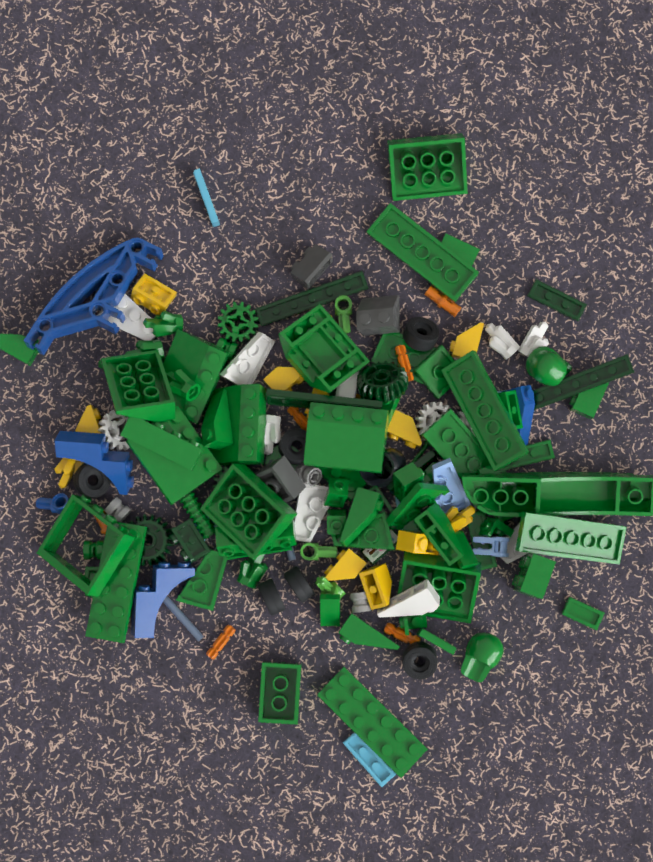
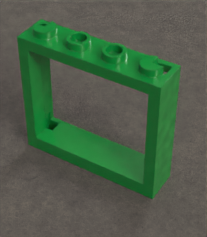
(60, 529)

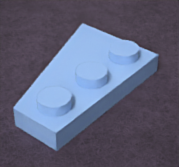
(445, 474)

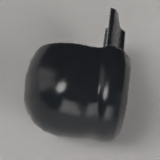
(392, 462)

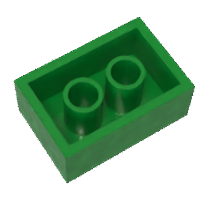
(533, 575)
(279, 692)

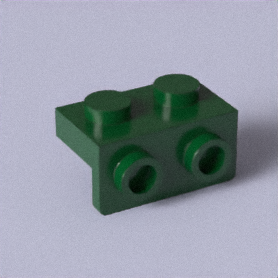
(190, 541)

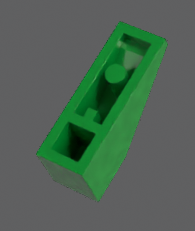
(16, 347)
(588, 401)
(217, 424)
(361, 514)
(440, 533)
(361, 633)

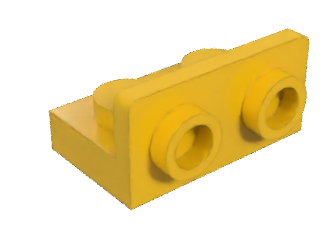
(152, 294)

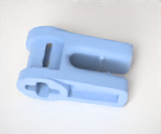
(498, 549)

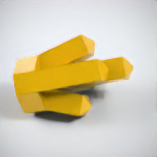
(68, 467)
(460, 519)

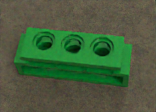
(229, 549)

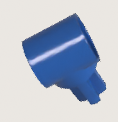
(55, 504)

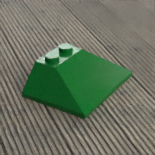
(321, 350)

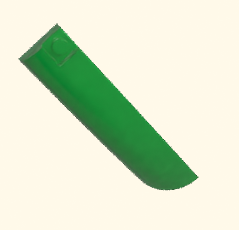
(561, 493)

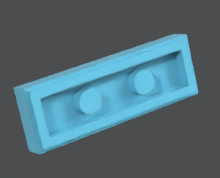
(206, 197)
(369, 760)

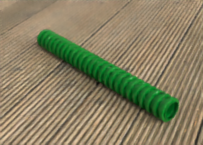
(200, 518)

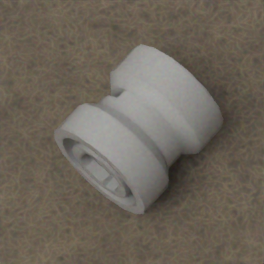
(309, 474)
(118, 510)
(360, 602)

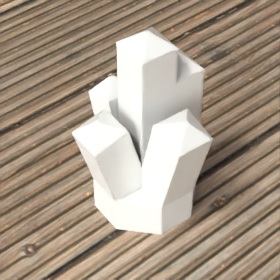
(534, 339)
(501, 341)
(272, 433)

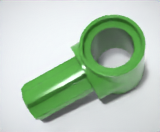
(344, 315)
(319, 551)
(329, 587)

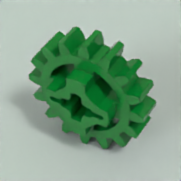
(229, 320)

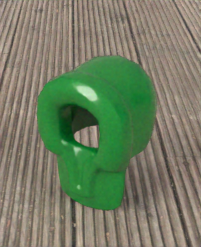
(547, 366)
(482, 655)

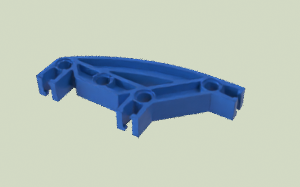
(65, 312)

